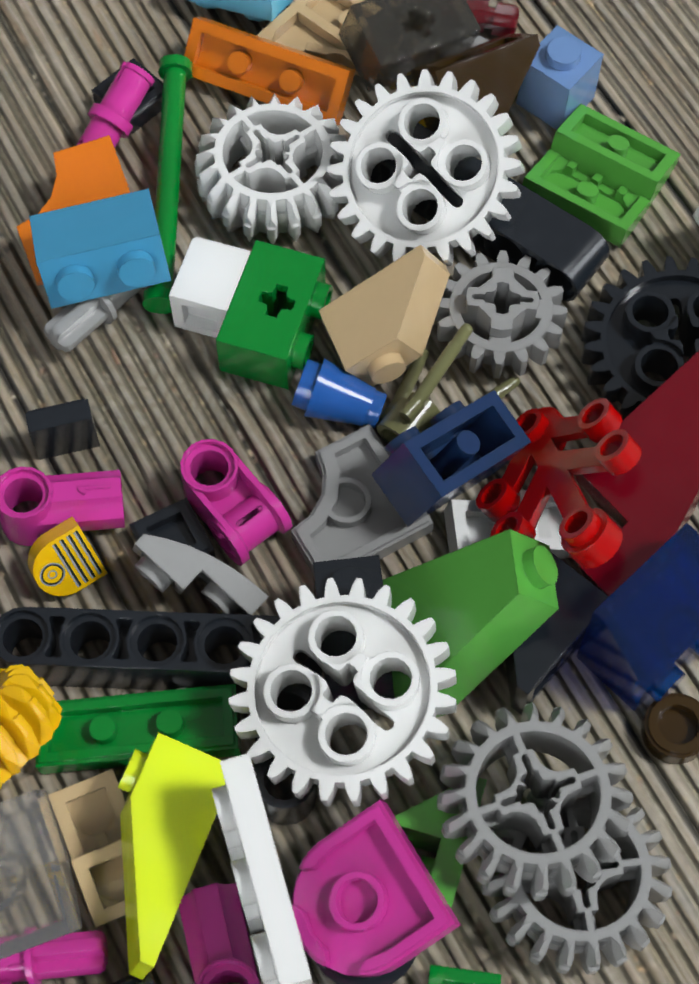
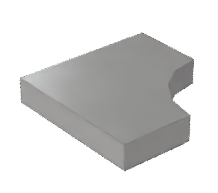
(353, 512)

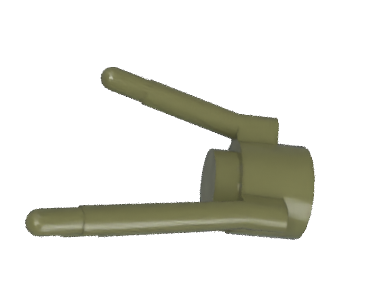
(415, 408)

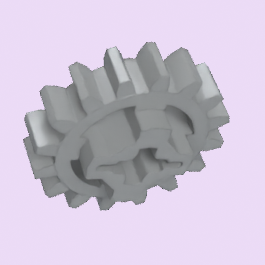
(509, 312)

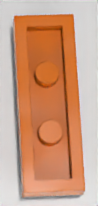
(264, 67)

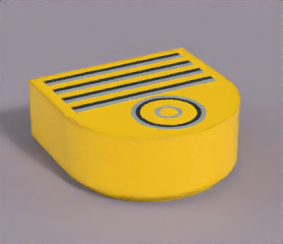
(64, 560)

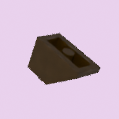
(494, 66)

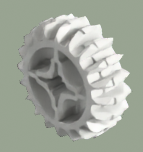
(267, 186)

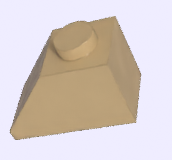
(387, 317)

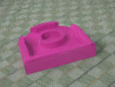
(368, 898)

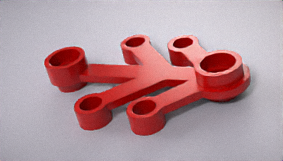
(585, 532)

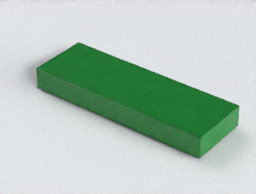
(109, 728)

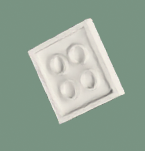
(259, 875)

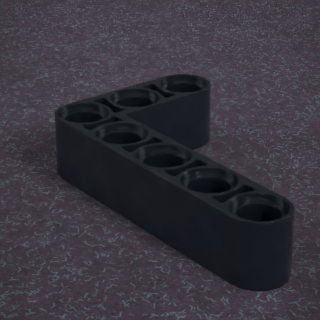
(124, 667)

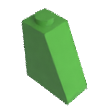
(481, 602)

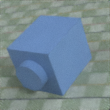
(560, 77)

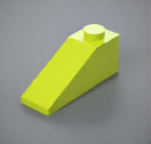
(162, 838)

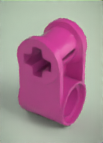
(239, 507)

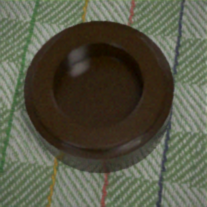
(672, 729)

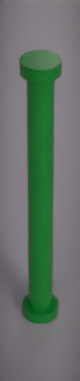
(175, 72)

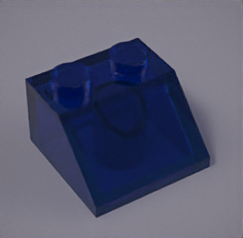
(648, 624)

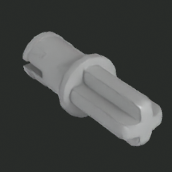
(82, 318)

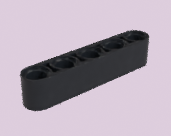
(536, 226)

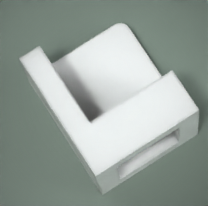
(206, 285)

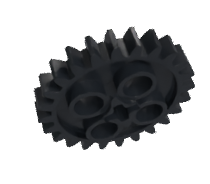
(626, 349)

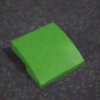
(602, 173)

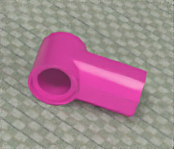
(89, 497)
(217, 936)

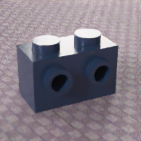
(449, 456)

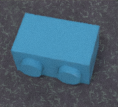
(99, 248)

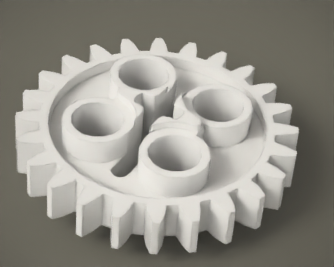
(463, 132)
(303, 737)

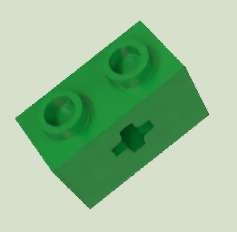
(273, 315)

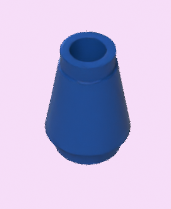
(337, 395)

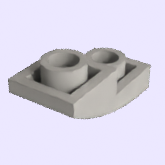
(177, 565)

